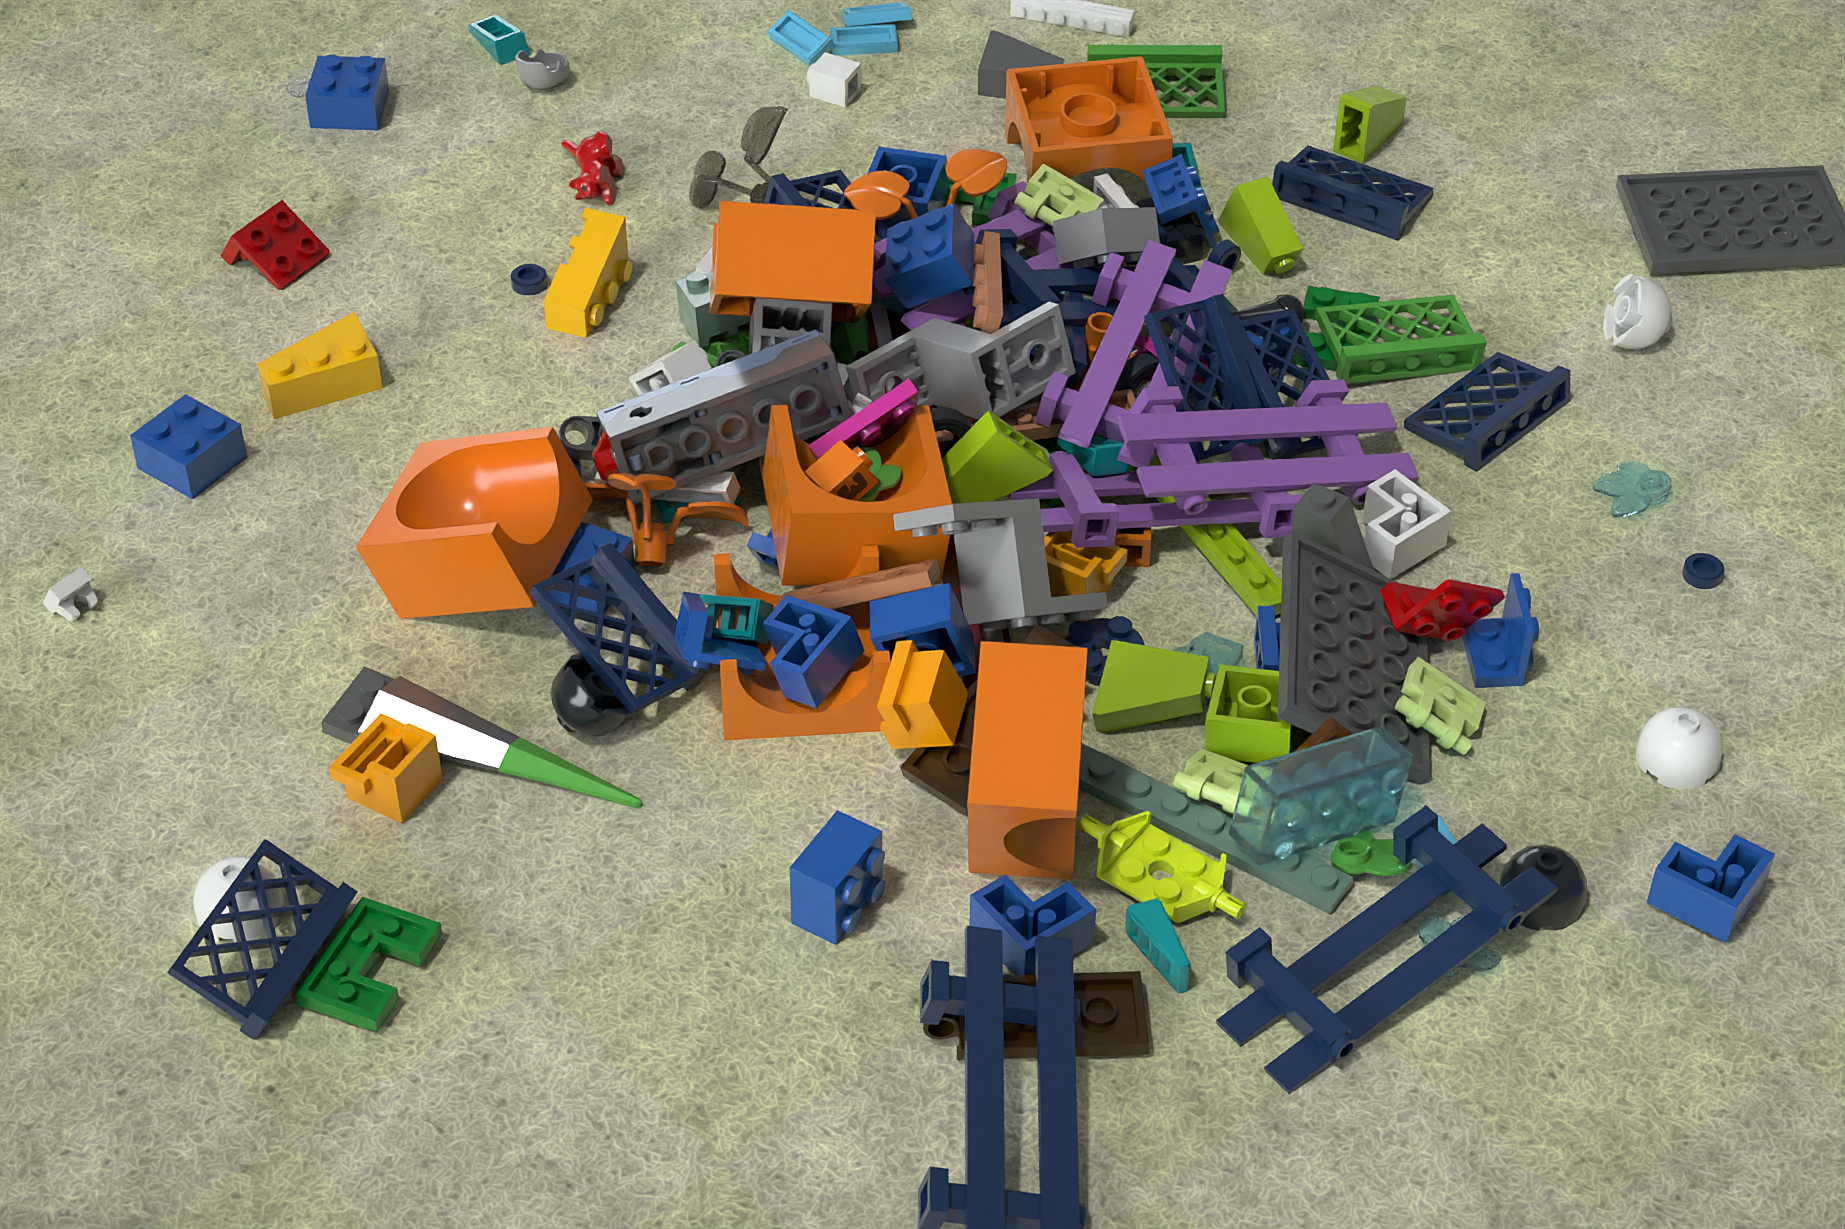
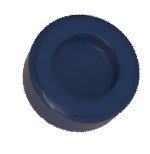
(1225, 254)
(529, 279)
(1703, 571)

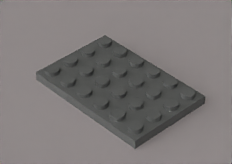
(1735, 218)
(1343, 649)

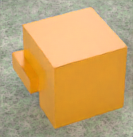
(1080, 569)
(921, 699)
(389, 767)

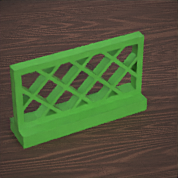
(1176, 62)
(1401, 355)

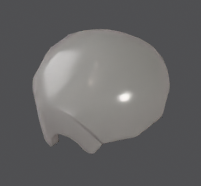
(543, 69)

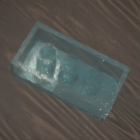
(1320, 795)

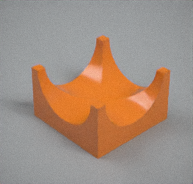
(1087, 117)
(755, 703)

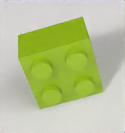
(1244, 716)

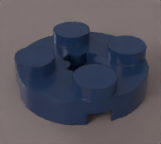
(1098, 634)

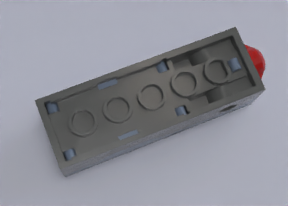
(721, 414)

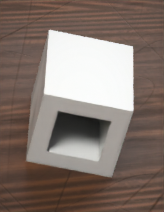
(834, 79)

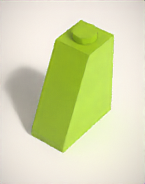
(1367, 121)
(1261, 226)
(992, 462)
(1150, 686)

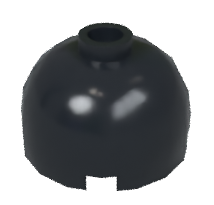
(584, 700)
(1562, 871)

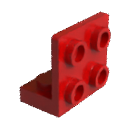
(276, 245)
(1439, 612)

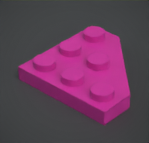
(872, 421)

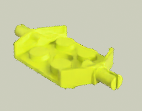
(1136, 848)

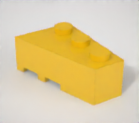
(591, 276)
(321, 369)

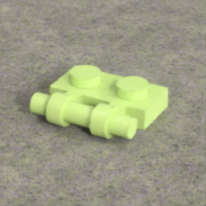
(1057, 192)
(1448, 700)
(1211, 778)

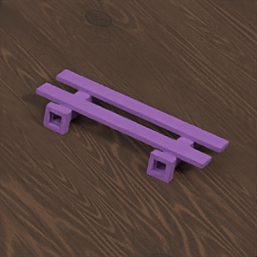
(1138, 294)
(957, 305)
(1317, 413)
(1096, 523)

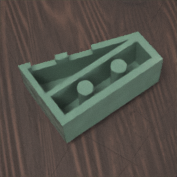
(693, 304)

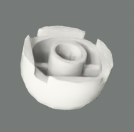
(1639, 312)
(1680, 748)
(215, 883)

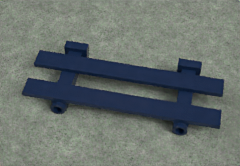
(1036, 286)
(1292, 988)
(986, 1004)

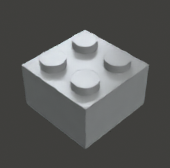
(1096, 233)

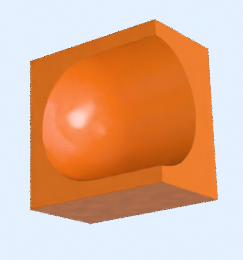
(792, 256)
(475, 523)
(823, 534)
(1026, 760)

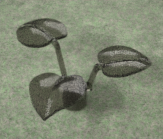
(756, 141)

